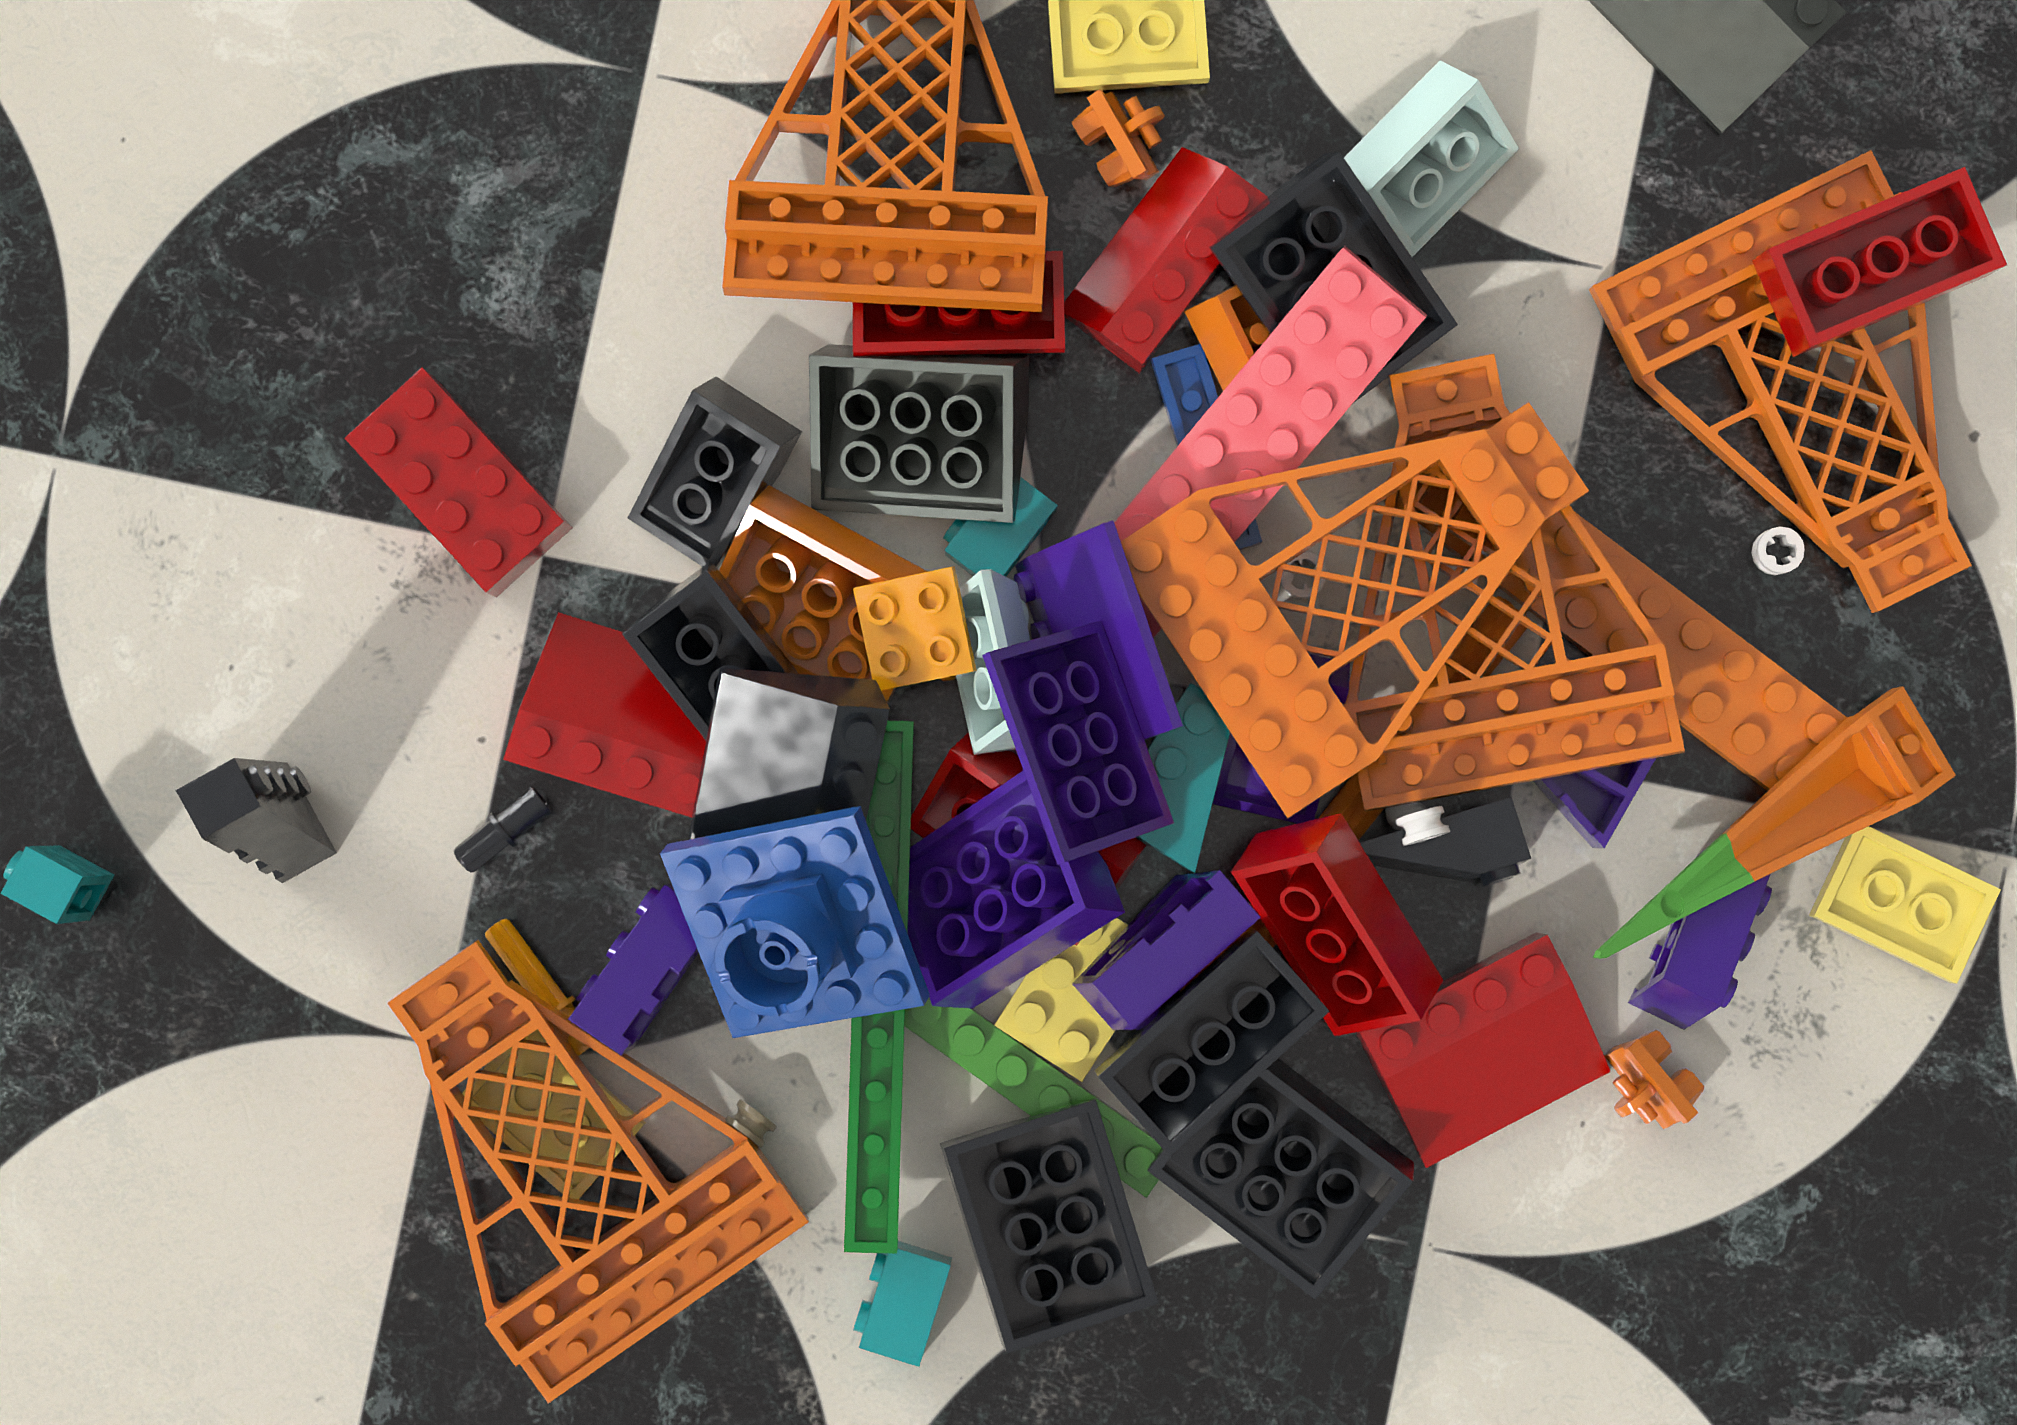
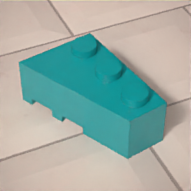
(1188, 772)

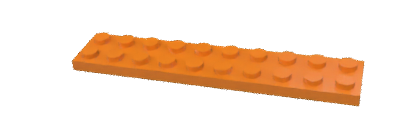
(1721, 683)

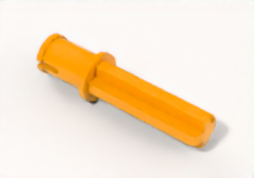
(530, 971)

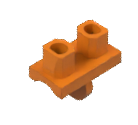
(1106, 118)
(1648, 1087)

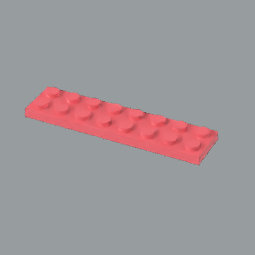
(1283, 397)

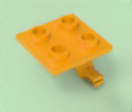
(915, 629)

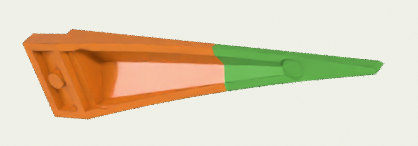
(1849, 781)

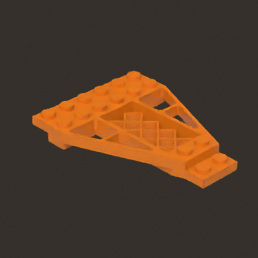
(889, 241)
(1711, 291)
(1247, 651)
(1518, 721)
(640, 1268)

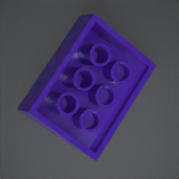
(1091, 582)
(1078, 740)
(995, 901)

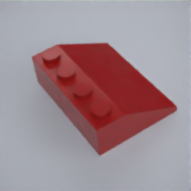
(606, 720)
(1487, 1050)

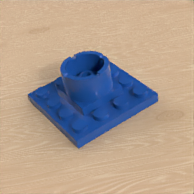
(796, 923)

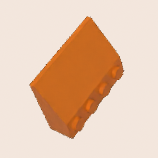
(800, 579)

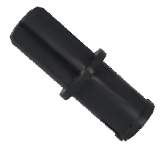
(502, 830)

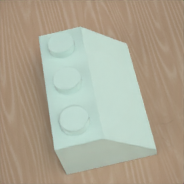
(1431, 153)
(994, 621)

